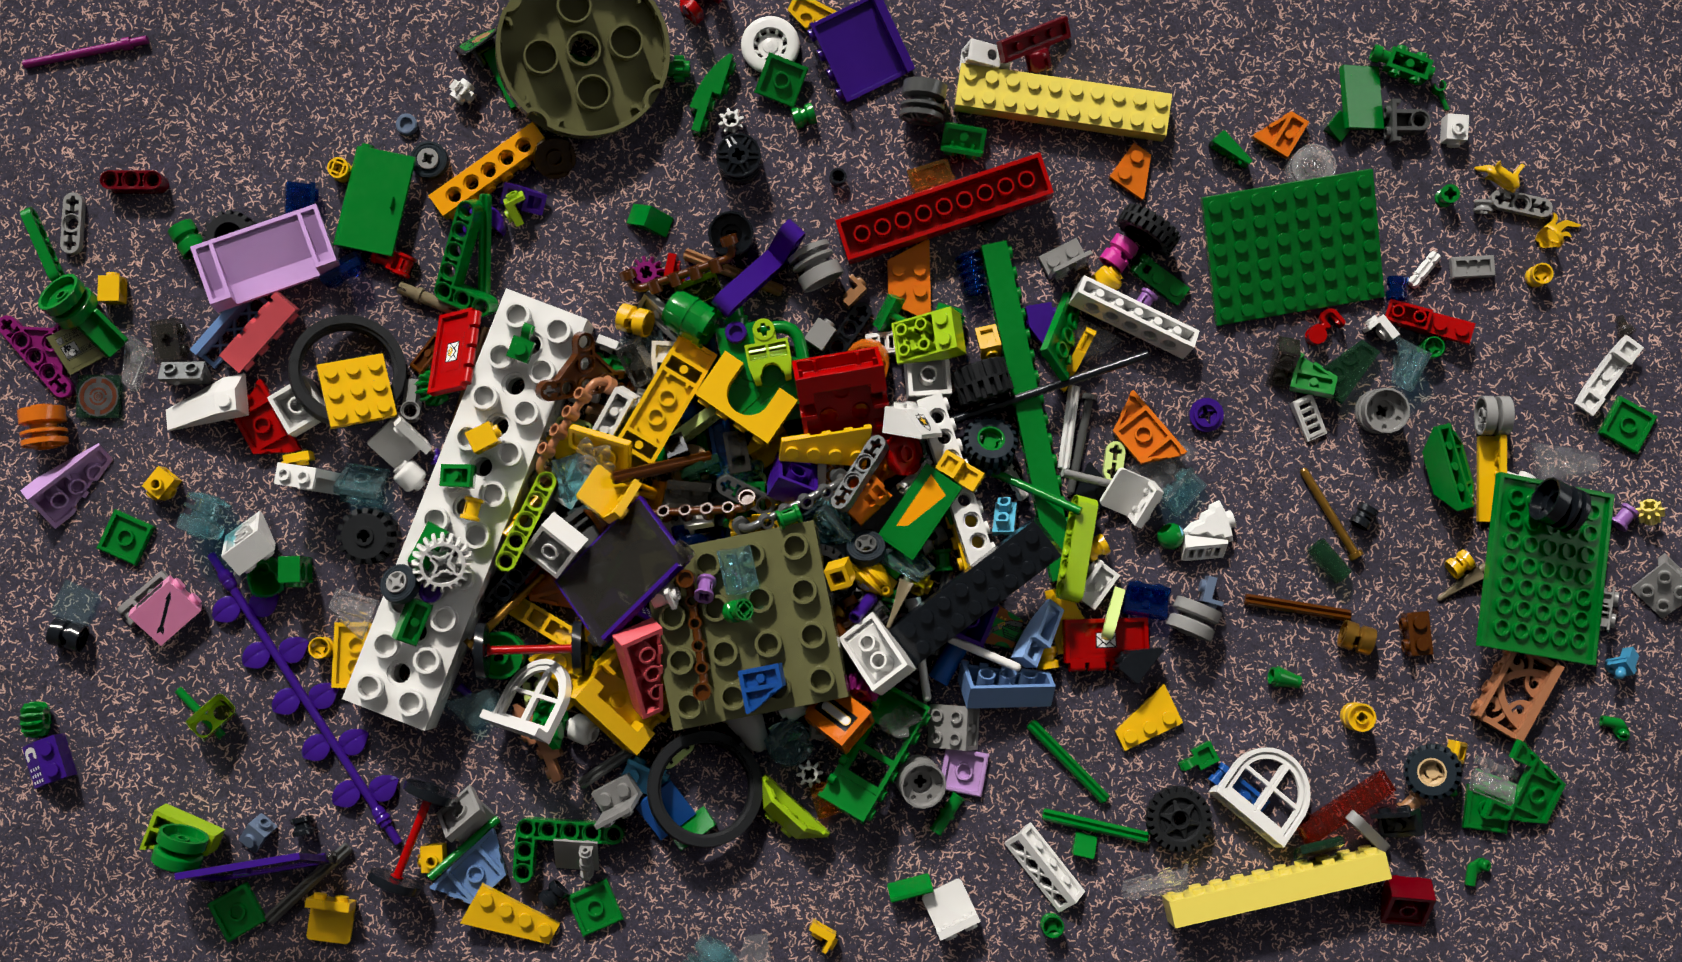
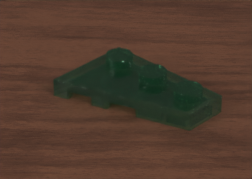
(1351, 367)

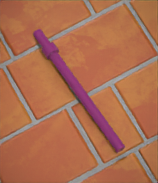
(125, 43)

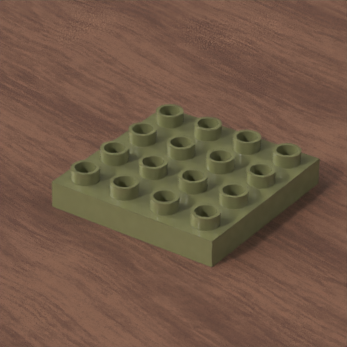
(788, 626)

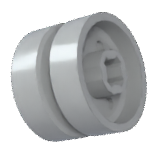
(1494, 415)

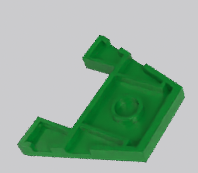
(1535, 793)

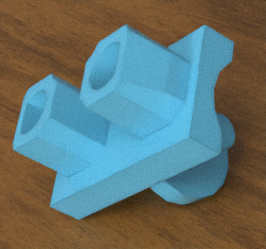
(1004, 516)

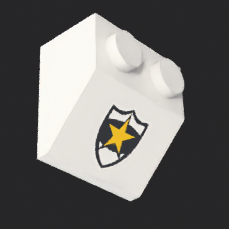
(909, 421)

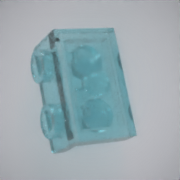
(568, 477)
(738, 570)

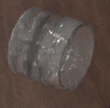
(1318, 156)

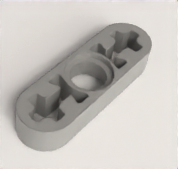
(1528, 199)
(80, 208)
(1367, 831)

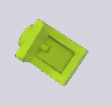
(512, 212)

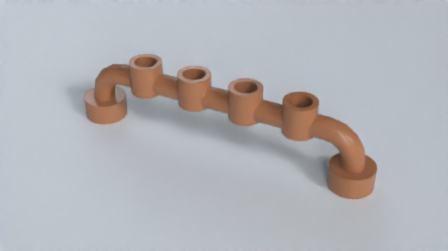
(570, 415)

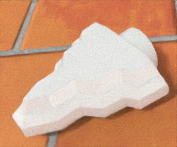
(1213, 523)

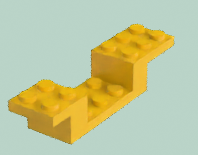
(666, 400)

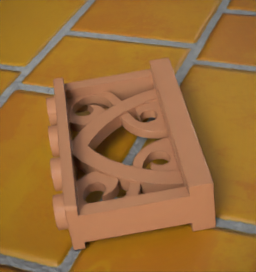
(1521, 722)

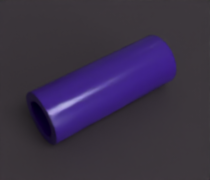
(863, 607)

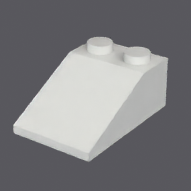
(248, 544)
(876, 654)

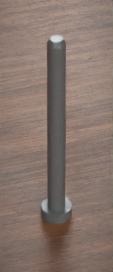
(1089, 398)

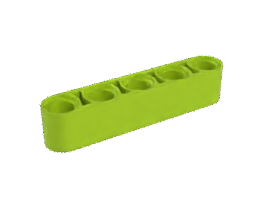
(526, 510)
(1076, 550)

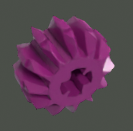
(653, 267)
(859, 688)

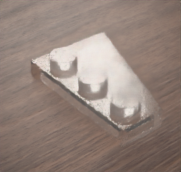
(1563, 462)
(1164, 471)
(1164, 882)

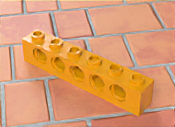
(477, 171)

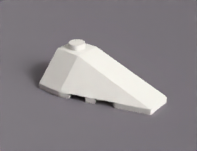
(215, 403)

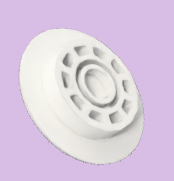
(769, 42)

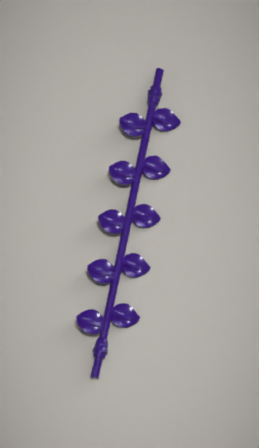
(320, 696)

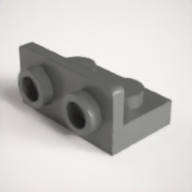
(184, 373)

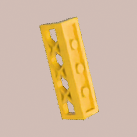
(1490, 460)

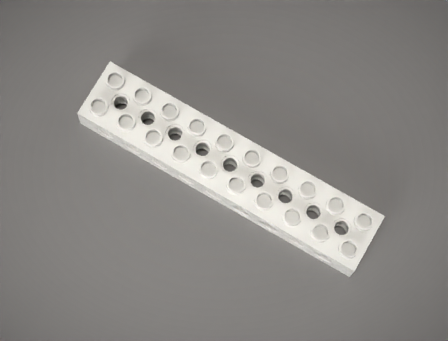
(454, 616)

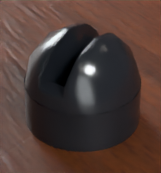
(840, 175)

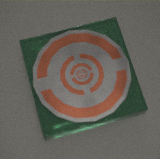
(99, 396)
(1318, 847)

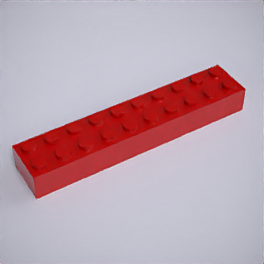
(945, 208)

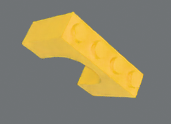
(715, 394)

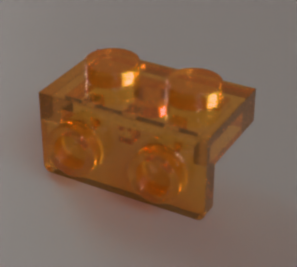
(930, 175)

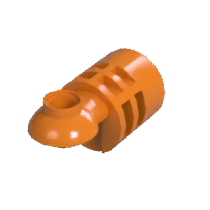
(872, 496)

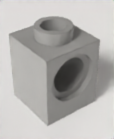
(820, 334)

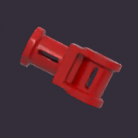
(398, 264)

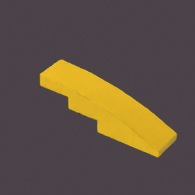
(543, 622)

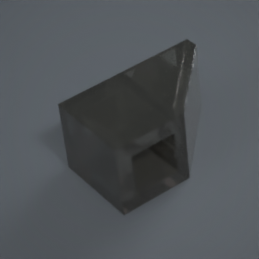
(1283, 361)

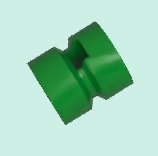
(185, 235)

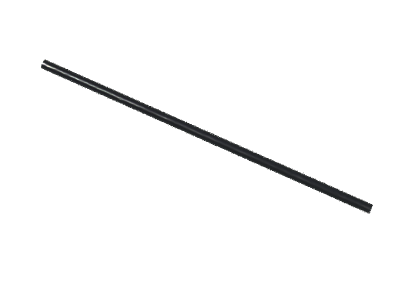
(1048, 388)

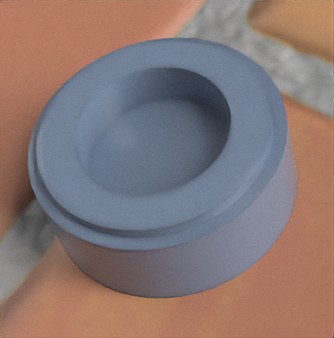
(406, 124)

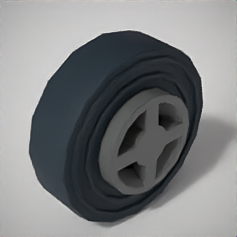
(858, 548)

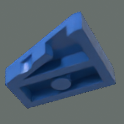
(760, 684)

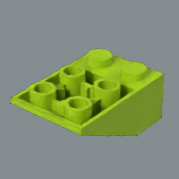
(929, 337)

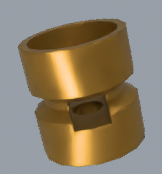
(1360, 639)

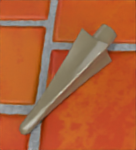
(1467, 579)
(903, 589)

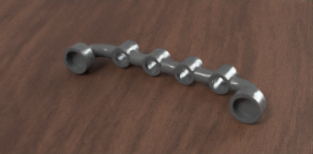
(742, 525)

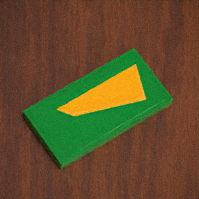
(920, 511)

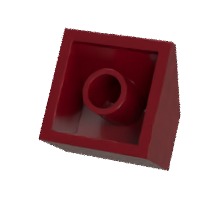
(1407, 900)

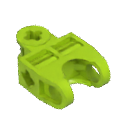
(761, 352)

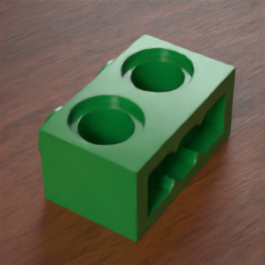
(295, 571)

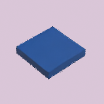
(675, 805)

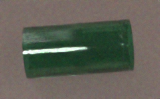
(1329, 561)

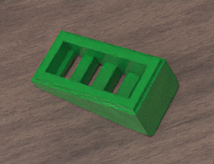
(1226, 146)

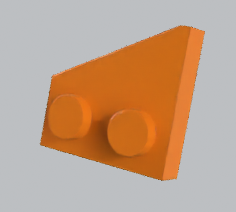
(1282, 134)
(1133, 171)

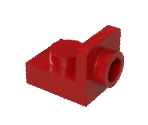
(672, 265)

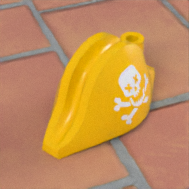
(873, 579)

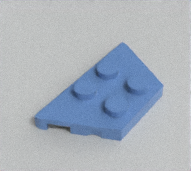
(478, 865)

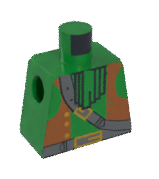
(1005, 629)

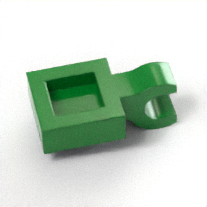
(521, 347)
(1202, 756)

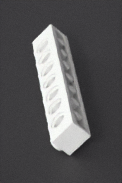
(940, 405)

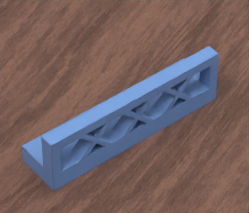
(218, 329)

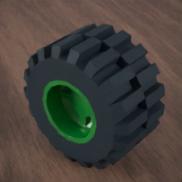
(989, 445)

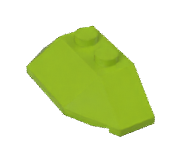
(789, 813)

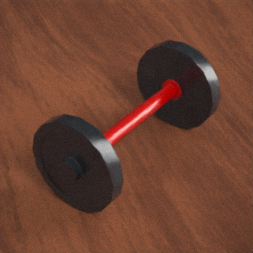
(483, 650)
(395, 880)

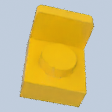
(988, 341)
(299, 458)
(822, 932)

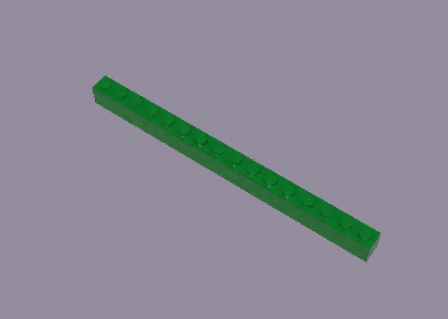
(1029, 415)

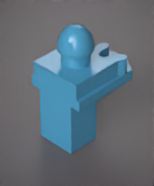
(1623, 665)

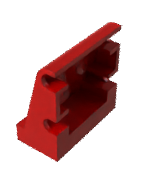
(842, 391)

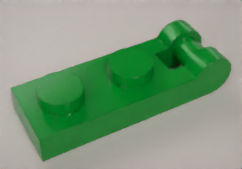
(1160, 280)

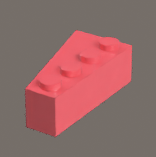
(260, 332)
(640, 659)

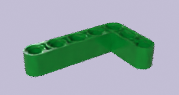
(461, 262)
(538, 833)

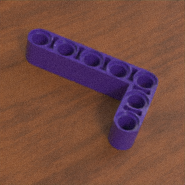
(761, 270)

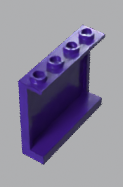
(860, 48)

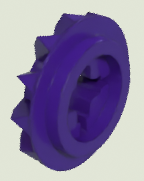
(1209, 405)

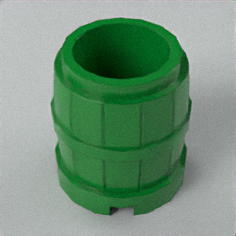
(691, 318)

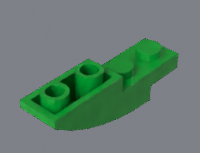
(712, 86)

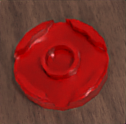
(904, 455)

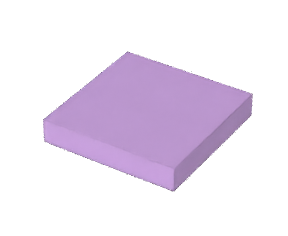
(965, 771)

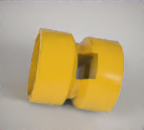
(635, 320)
(1358, 716)

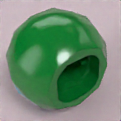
(1170, 536)

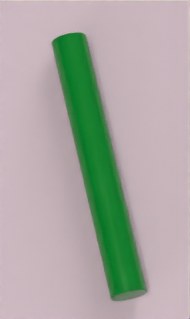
(192, 704)

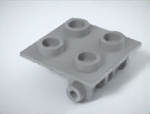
(1612, 601)
(577, 855)

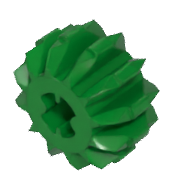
(422, 386)
(35, 719)

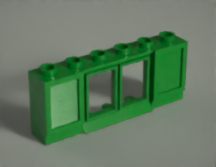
(854, 794)

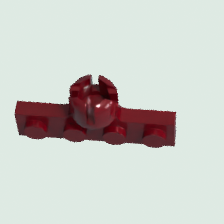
(1034, 44)

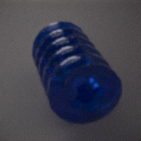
(970, 274)

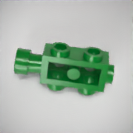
(1406, 62)

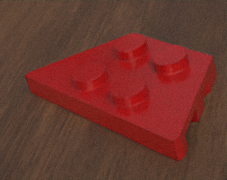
(263, 427)

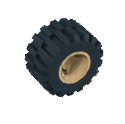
(1433, 771)

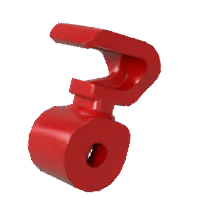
(1317, 333)

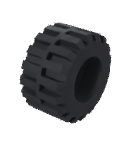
(224, 223)

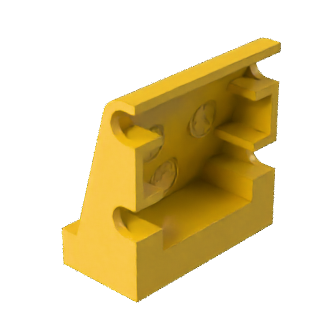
(607, 703)

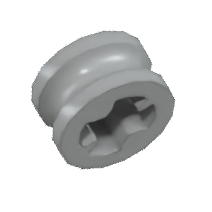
(1483, 206)

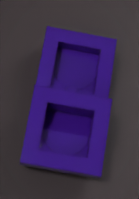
(533, 202)

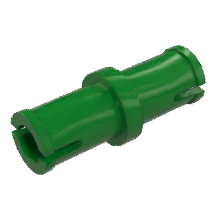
(947, 814)

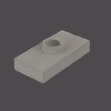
(1472, 267)

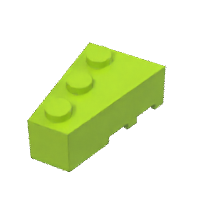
(171, 815)

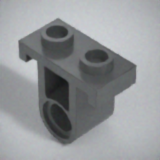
(1401, 122)

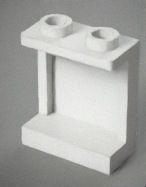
(306, 478)

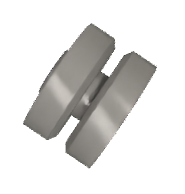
(1194, 616)

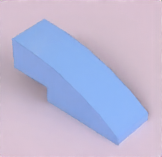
(1038, 635)

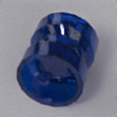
(1397, 288)

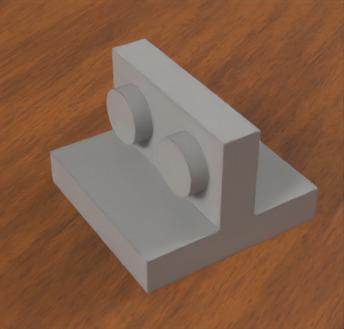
(465, 817)

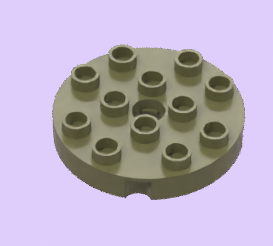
(576, 96)

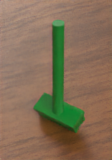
(889, 313)

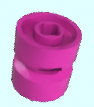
(1120, 250)

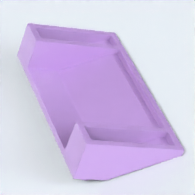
(265, 258)

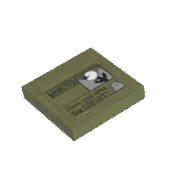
(74, 349)

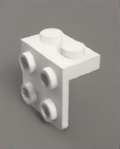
(1132, 496)
(951, 910)

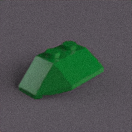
(1448, 468)

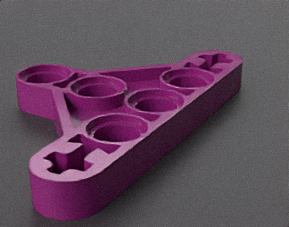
(38, 341)

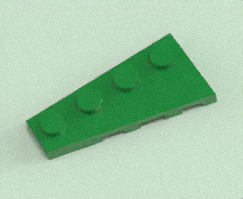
(1061, 337)

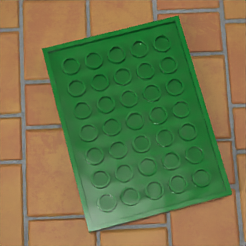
(1293, 246)
(1540, 583)

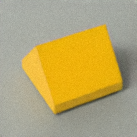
(1459, 748)

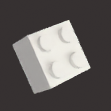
(927, 379)
(289, 410)
(555, 545)

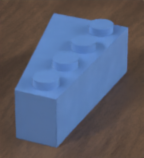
(1004, 687)

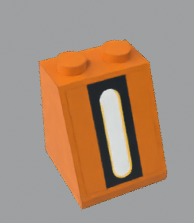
(840, 721)

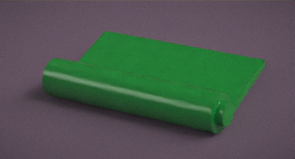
(374, 201)

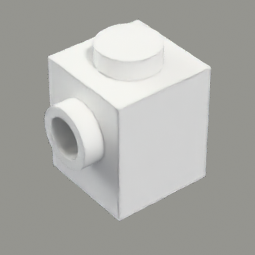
(1454, 130)

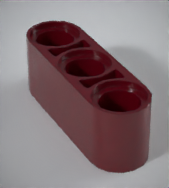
(125, 178)

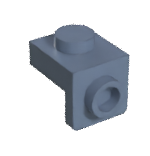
(1207, 589)
(257, 832)

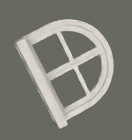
(523, 725)
(1251, 813)

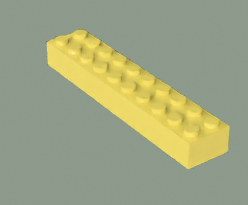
(1063, 102)
(1276, 886)

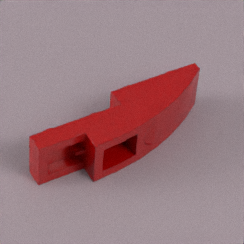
(1429, 323)

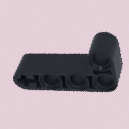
(510, 580)

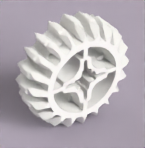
(434, 556)

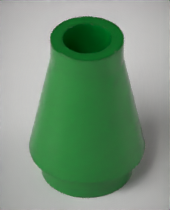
(1283, 678)

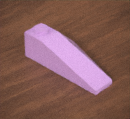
(62, 487)

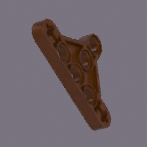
(575, 375)

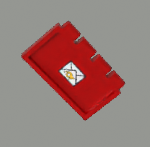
(454, 351)
(1085, 645)

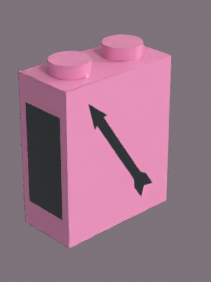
(166, 609)

